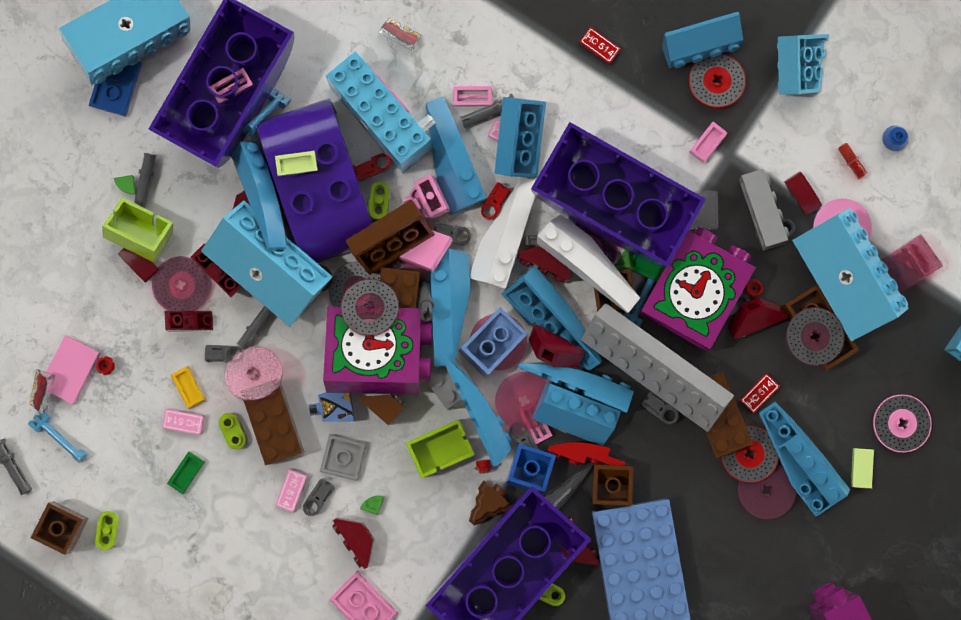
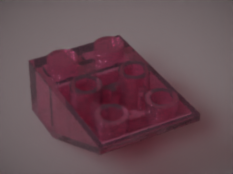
(911, 263)

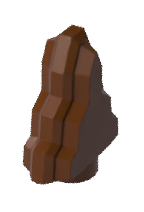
(489, 502)

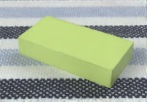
(296, 163)
(862, 468)

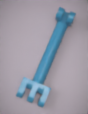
(275, 101)
(633, 317)
(43, 424)

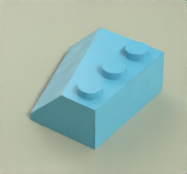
(800, 63)

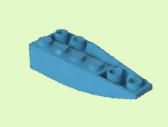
(803, 462)

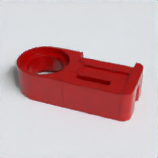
(370, 168)
(496, 199)

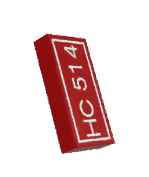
(599, 45)
(759, 393)

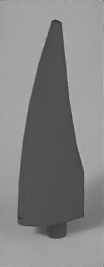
(561, 494)

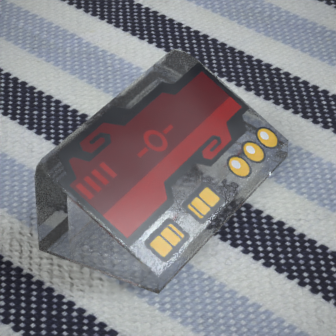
(400, 33)
(41, 390)

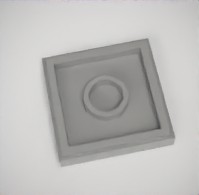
(343, 457)

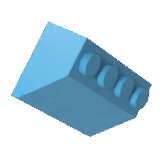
(703, 40)
(520, 137)
(575, 414)

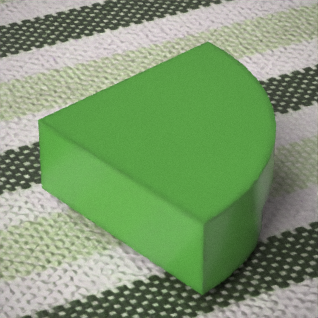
(126, 184)
(624, 261)
(373, 504)

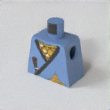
(334, 407)

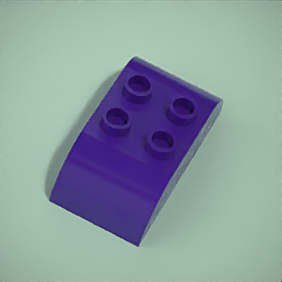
(232, 41)
(617, 196)
(322, 204)
(510, 563)

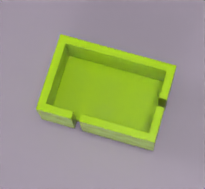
(136, 229)
(439, 448)

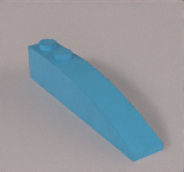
(451, 160)
(261, 192)
(450, 296)
(544, 306)
(586, 384)
(483, 417)

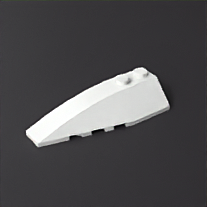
(502, 240)
(587, 260)

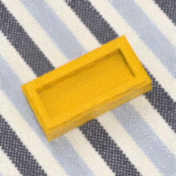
(188, 387)

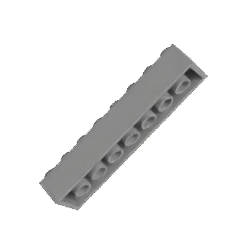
(656, 367)

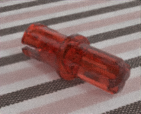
(852, 160)

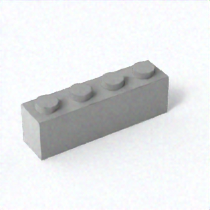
(764, 209)

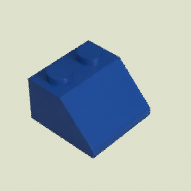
(530, 468)

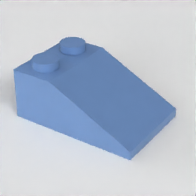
(492, 342)

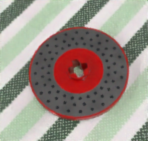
(717, 95)
(763, 461)

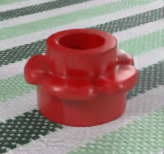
(758, 288)
(110, 365)
(483, 466)

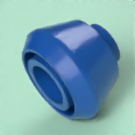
(893, 142)

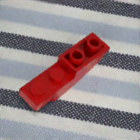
(578, 452)

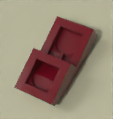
(803, 193)
(141, 266)

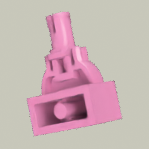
(428, 197)

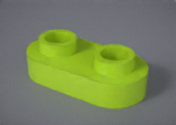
(379, 201)
(233, 430)
(105, 529)
(546, 597)

